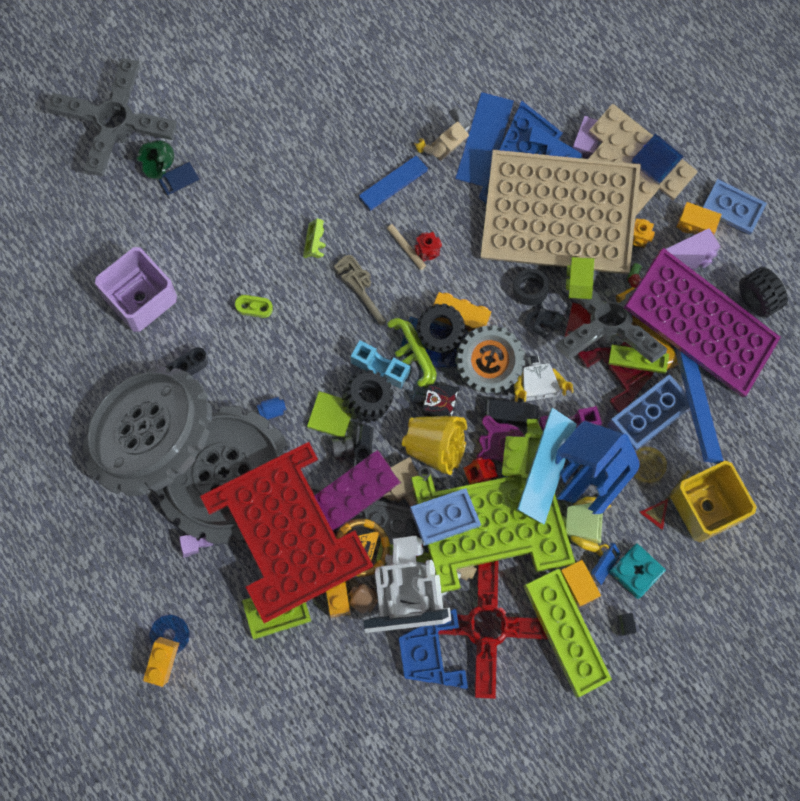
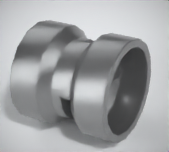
(343, 447)

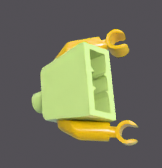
(584, 526)

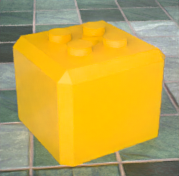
(726, 494)

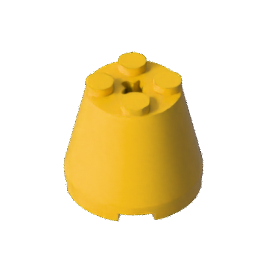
(436, 441)

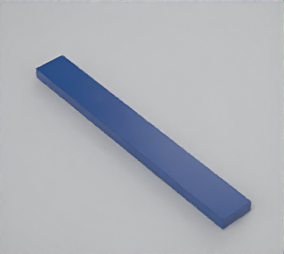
(699, 409)

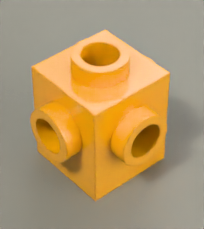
(642, 232)

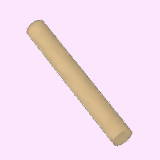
(408, 249)

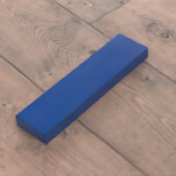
(393, 183)

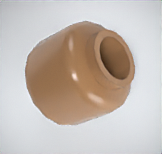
(363, 598)

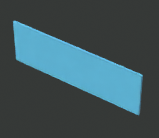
(544, 472)

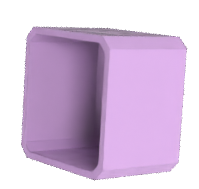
(132, 276)

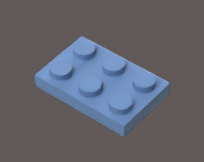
(736, 206)
(445, 516)

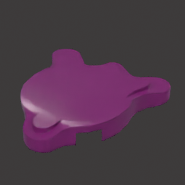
(494, 442)

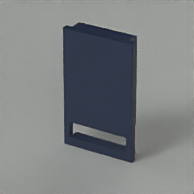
(180, 178)

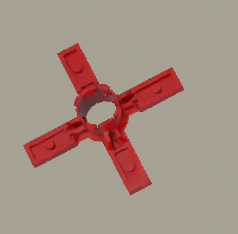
(487, 647)

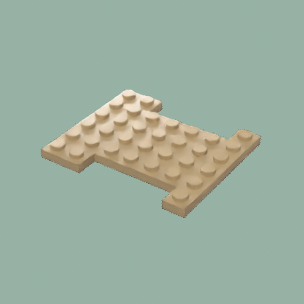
(622, 141)

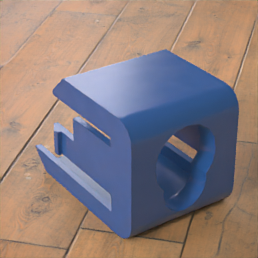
(607, 463)

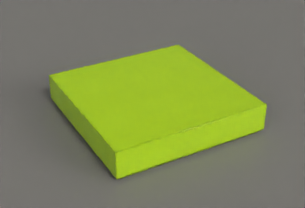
(329, 416)

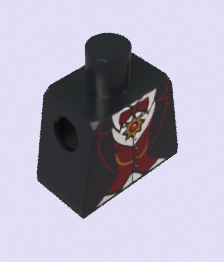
(438, 400)

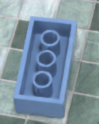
(651, 412)

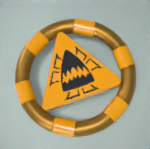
(368, 541)

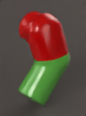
(633, 277)

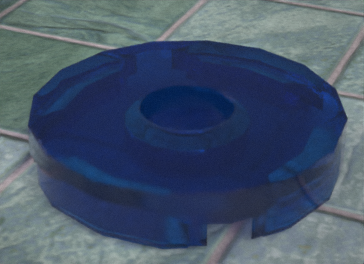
(173, 622)

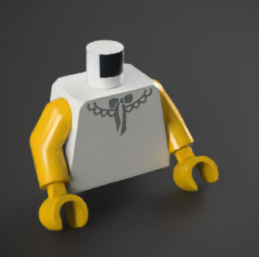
(540, 382)

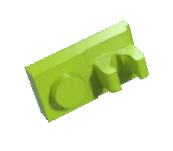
(313, 236)

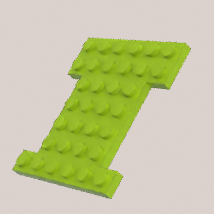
(502, 531)

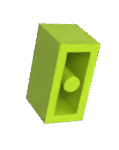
(581, 278)

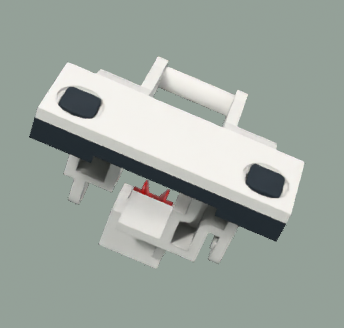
(389, 577)

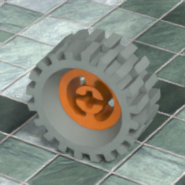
(509, 367)

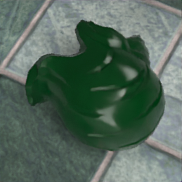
(155, 158)

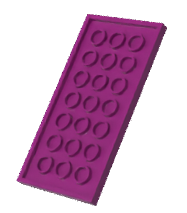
(702, 322)

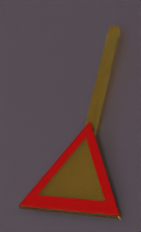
(657, 513)

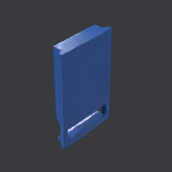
(605, 564)

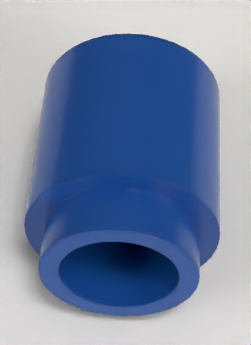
(271, 408)

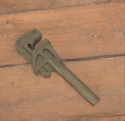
(357, 280)

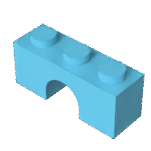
(368, 359)

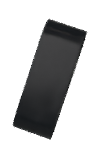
(188, 360)
(510, 412)

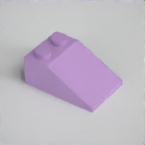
(696, 250)

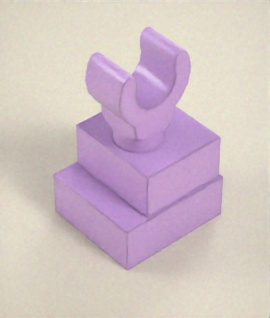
(190, 545)

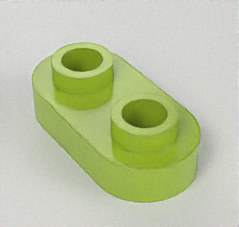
(254, 307)

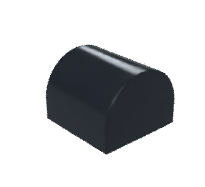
(626, 624)

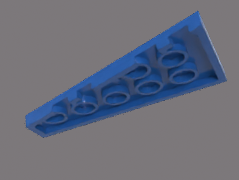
(518, 137)

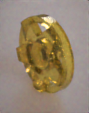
(650, 465)

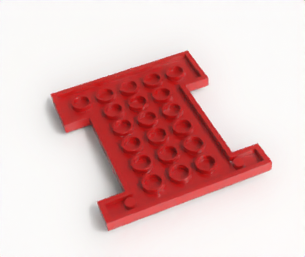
(287, 534)

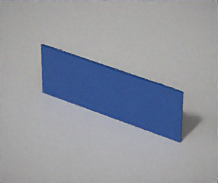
(484, 137)

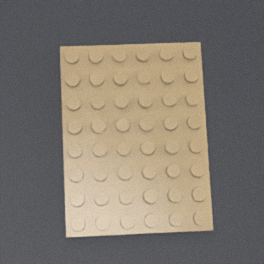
(559, 210)

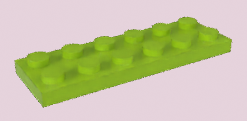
(567, 633)

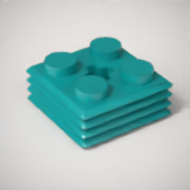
(650, 571)

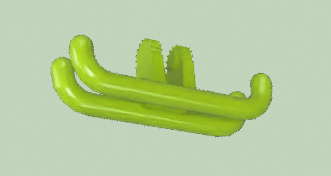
(419, 353)

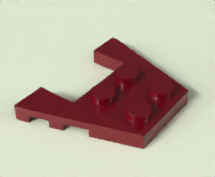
(630, 379)

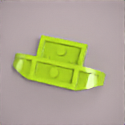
(521, 451)

